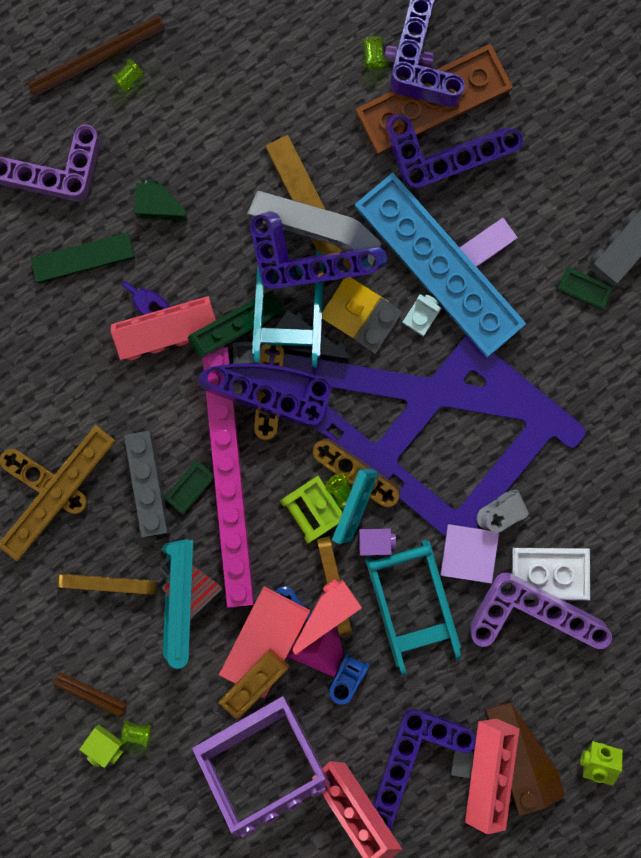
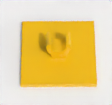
(350, 306)

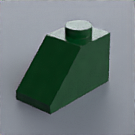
(155, 202)

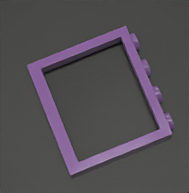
(241, 731)

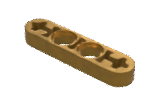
(265, 358)
(357, 465)
(45, 477)
(331, 573)
(107, 584)

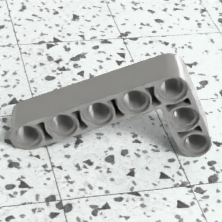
(315, 223)

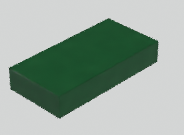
(585, 288)
(189, 487)

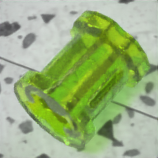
(374, 52)
(127, 75)
(339, 488)
(136, 734)

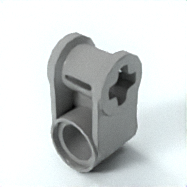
(506, 510)

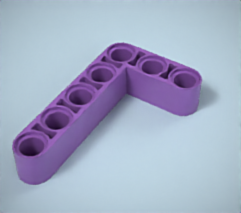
(65, 178)
(537, 609)

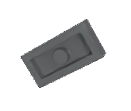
(377, 325)

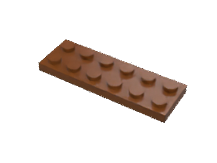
(483, 82)

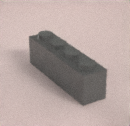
(621, 253)
(147, 483)

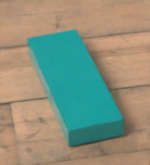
(355, 506)

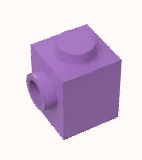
(376, 541)

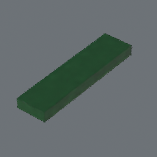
(82, 257)
(233, 326)

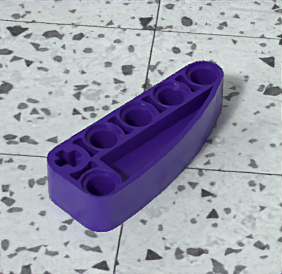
(277, 384)

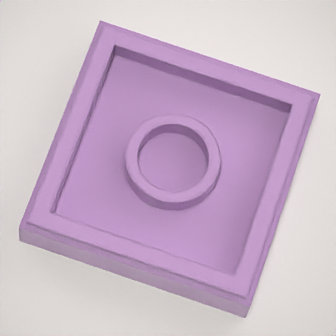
(469, 553)

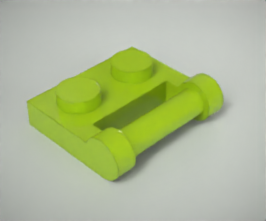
(320, 504)

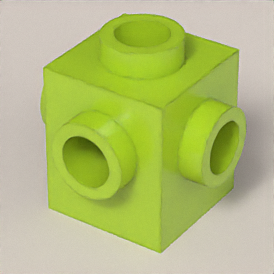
(601, 763)

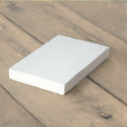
(554, 570)

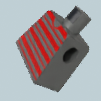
(202, 587)

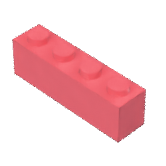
(161, 328)
(492, 776)
(357, 813)

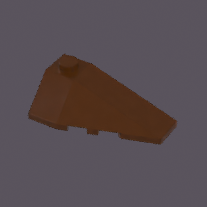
(535, 777)

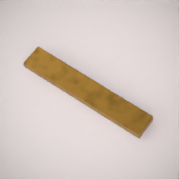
(298, 184)
(56, 493)

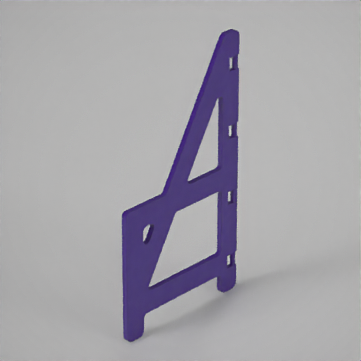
(503, 395)

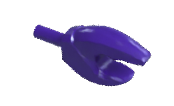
(144, 298)

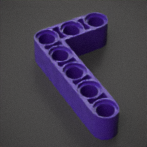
(418, 74)
(448, 156)
(310, 265)
(407, 759)

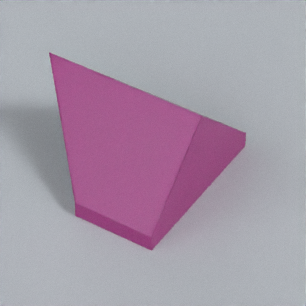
(322, 654)

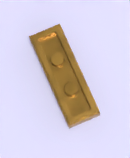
(253, 684)

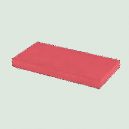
(271, 624)

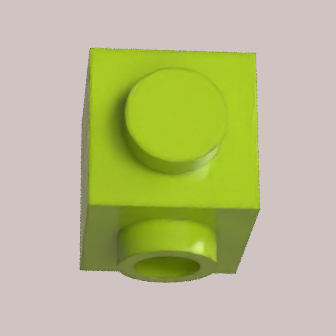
(101, 747)

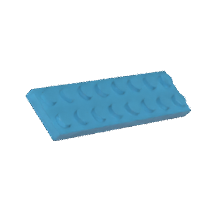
(440, 265)

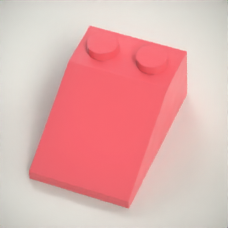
(330, 610)

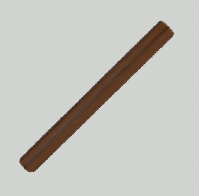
(96, 56)

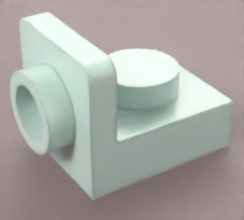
(422, 314)

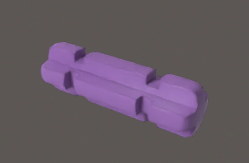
(425, 59)

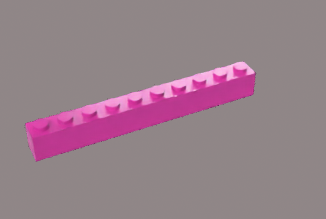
(229, 490)

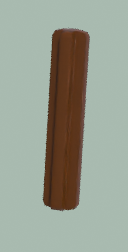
(90, 694)

